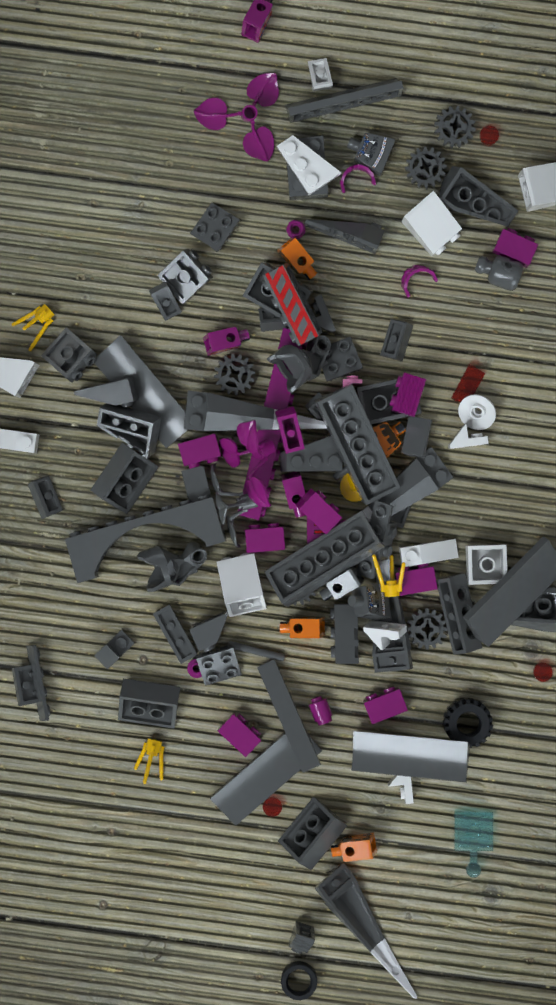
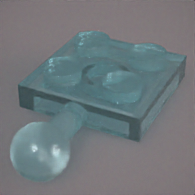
(473, 833)

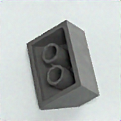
(259, 295)
(124, 478)
(208, 631)
(148, 703)
(312, 833)

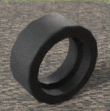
(303, 994)

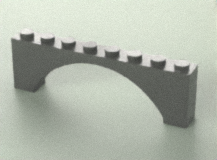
(90, 548)

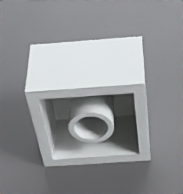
(485, 563)

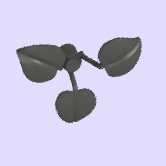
(243, 502)

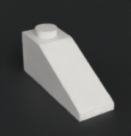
(19, 441)
(428, 552)

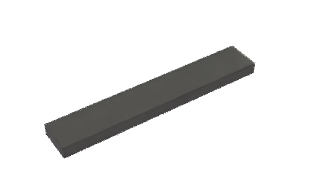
(289, 716)

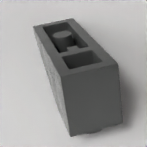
(112, 393)
(302, 938)

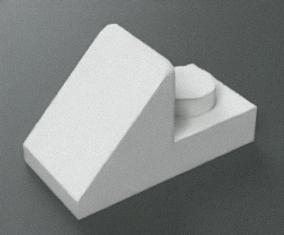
(320, 74)
(461, 439)
(383, 632)
(406, 791)

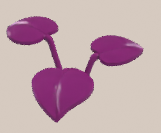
(259, 142)
(248, 437)

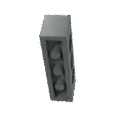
(455, 604)

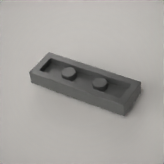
(175, 634)

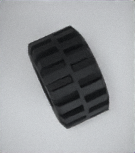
(460, 707)

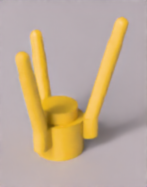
(42, 314)
(391, 588)
(153, 748)

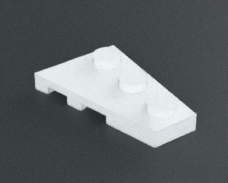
(307, 165)

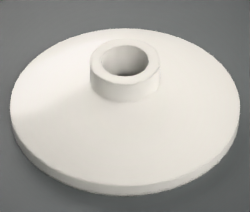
(472, 417)

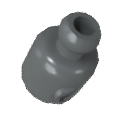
(501, 272)

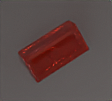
(468, 383)

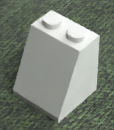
(538, 186)
(432, 224)
(16, 375)
(241, 584)

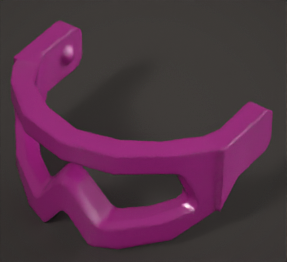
(356, 167)
(410, 272)

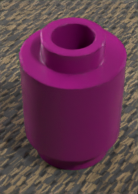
(320, 710)

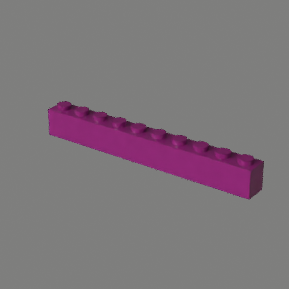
(278, 399)

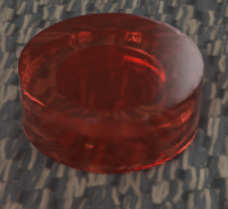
(489, 135)
(542, 672)
(272, 806)

